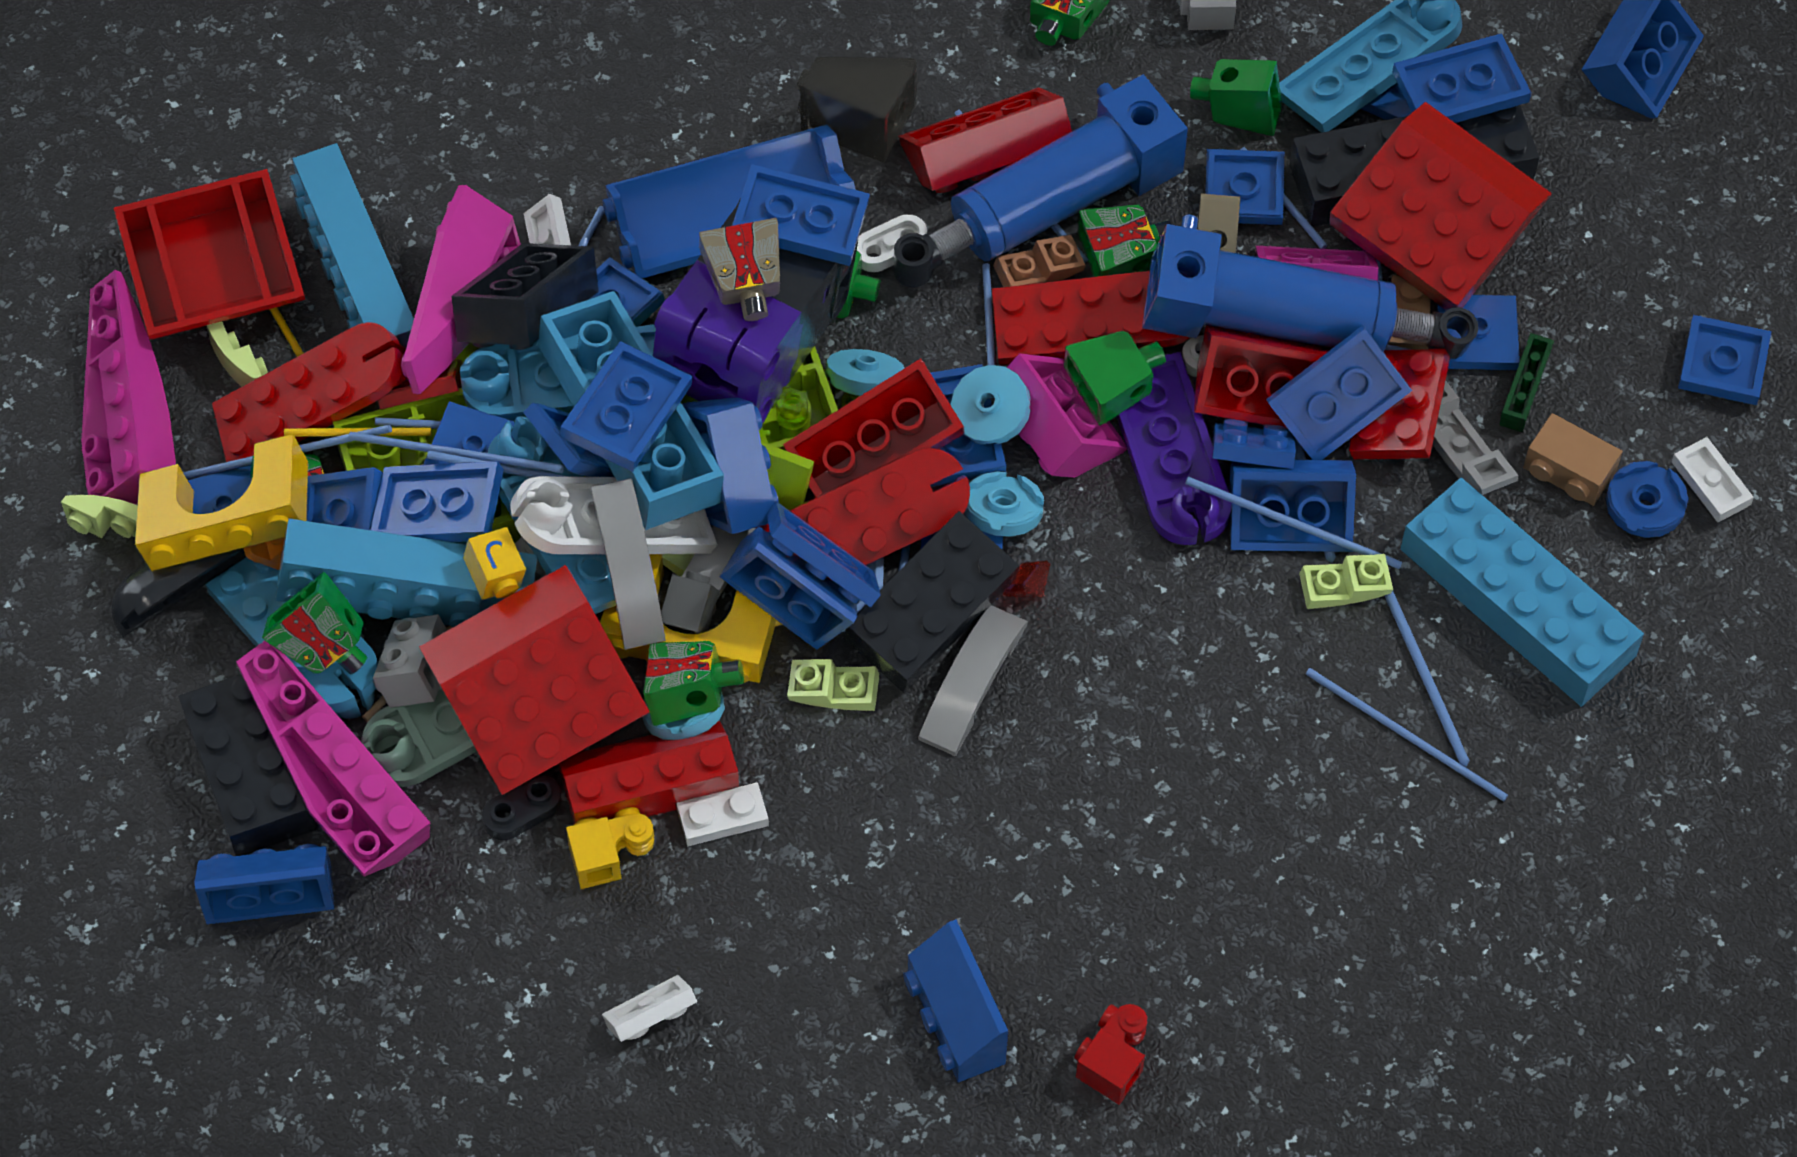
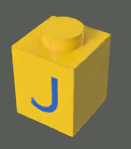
(494, 564)

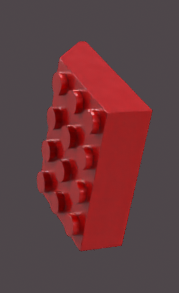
(1438, 207)
(208, 254)
(534, 679)

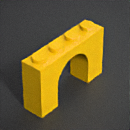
(174, 535)
(741, 636)

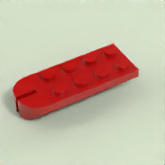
(1054, 314)
(311, 389)
(888, 505)

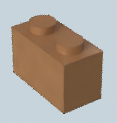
(1572, 459)

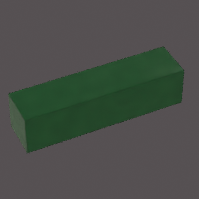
(1526, 382)

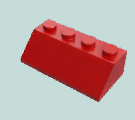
(985, 139)
(1244, 370)
(878, 428)
(648, 774)

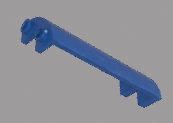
(667, 209)

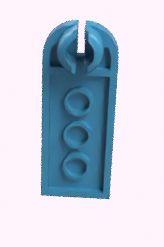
(1363, 60)
(510, 380)
(588, 570)
(249, 597)

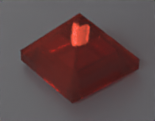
(1029, 580)

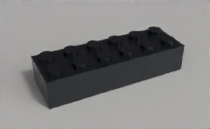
(1332, 160)

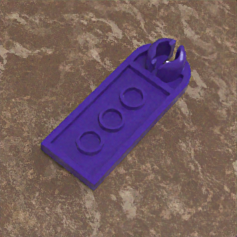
(1167, 447)

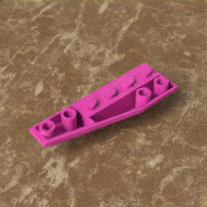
(466, 245)
(124, 397)
(331, 767)

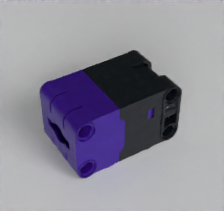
(744, 356)

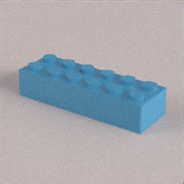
(348, 243)
(678, 468)
(385, 571)
(1521, 591)

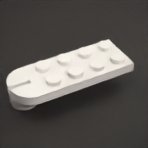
(562, 519)

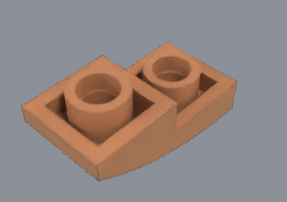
(1047, 262)

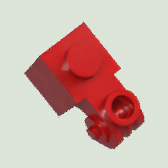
(1108, 1059)

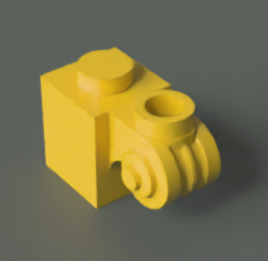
(596, 844)

